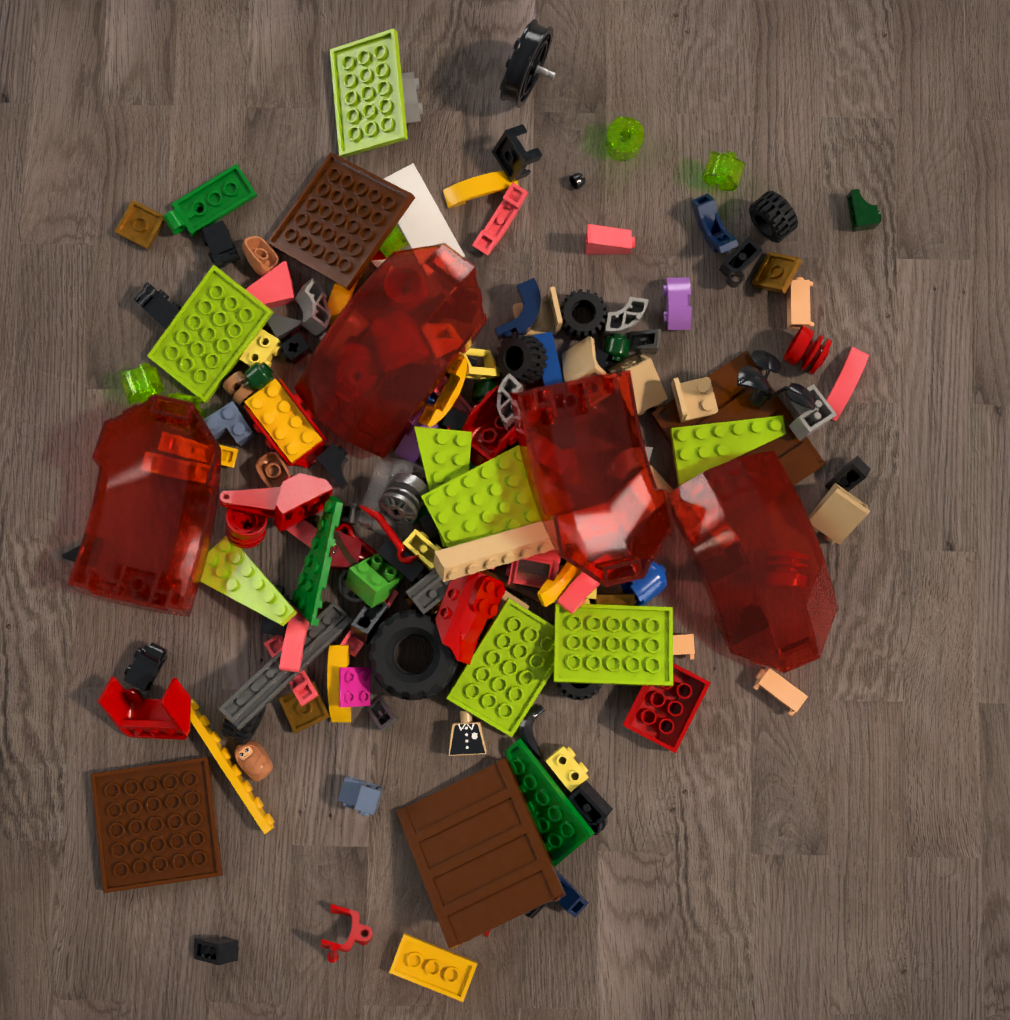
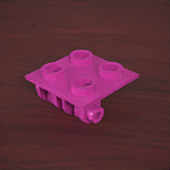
(354, 686)

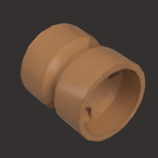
(236, 386)

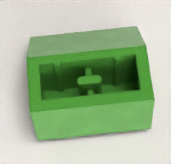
(373, 579)

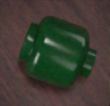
(617, 347)
(258, 376)
(480, 388)

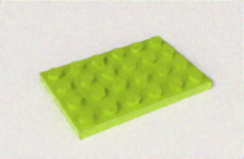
(368, 93)
(210, 333)
(483, 501)
(614, 645)
(507, 668)

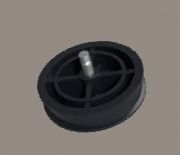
(527, 63)

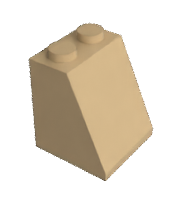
(645, 381)
(838, 514)

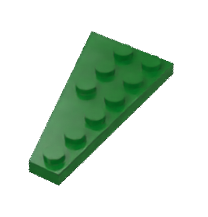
(317, 564)
(550, 808)

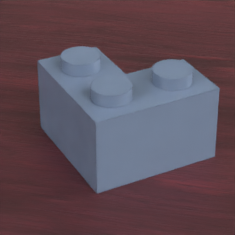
(230, 420)
(361, 794)

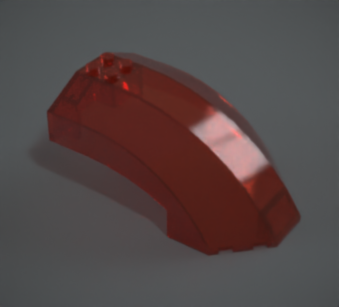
(393, 346)
(593, 475)
(151, 508)
(758, 560)

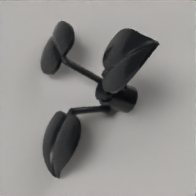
(752, 378)

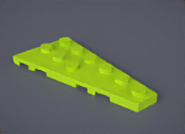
(710, 445)
(443, 455)
(239, 578)

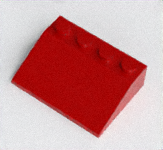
(666, 711)

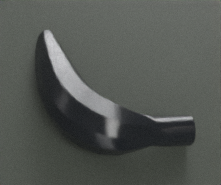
(526, 731)

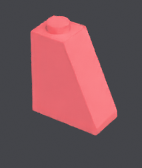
(608, 240)
(275, 287)

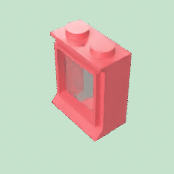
(534, 570)

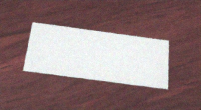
(423, 220)

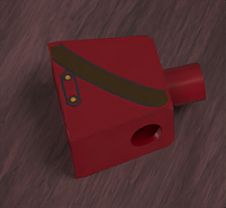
(346, 552)

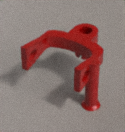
(355, 935)

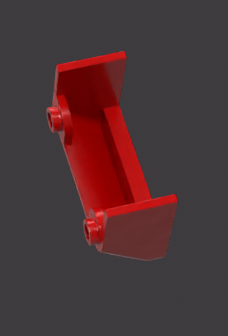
(148, 717)

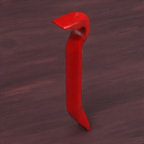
(390, 533)
(365, 547)

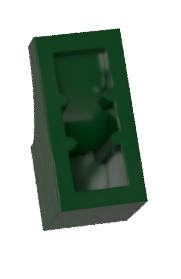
(862, 214)

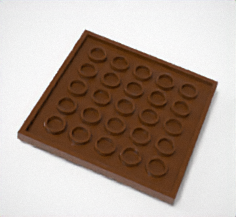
(340, 220)
(156, 824)

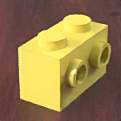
(261, 349)
(419, 544)
(567, 768)

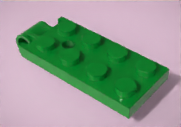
(217, 197)

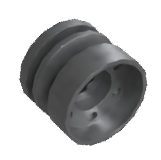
(402, 498)

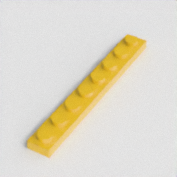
(231, 770)

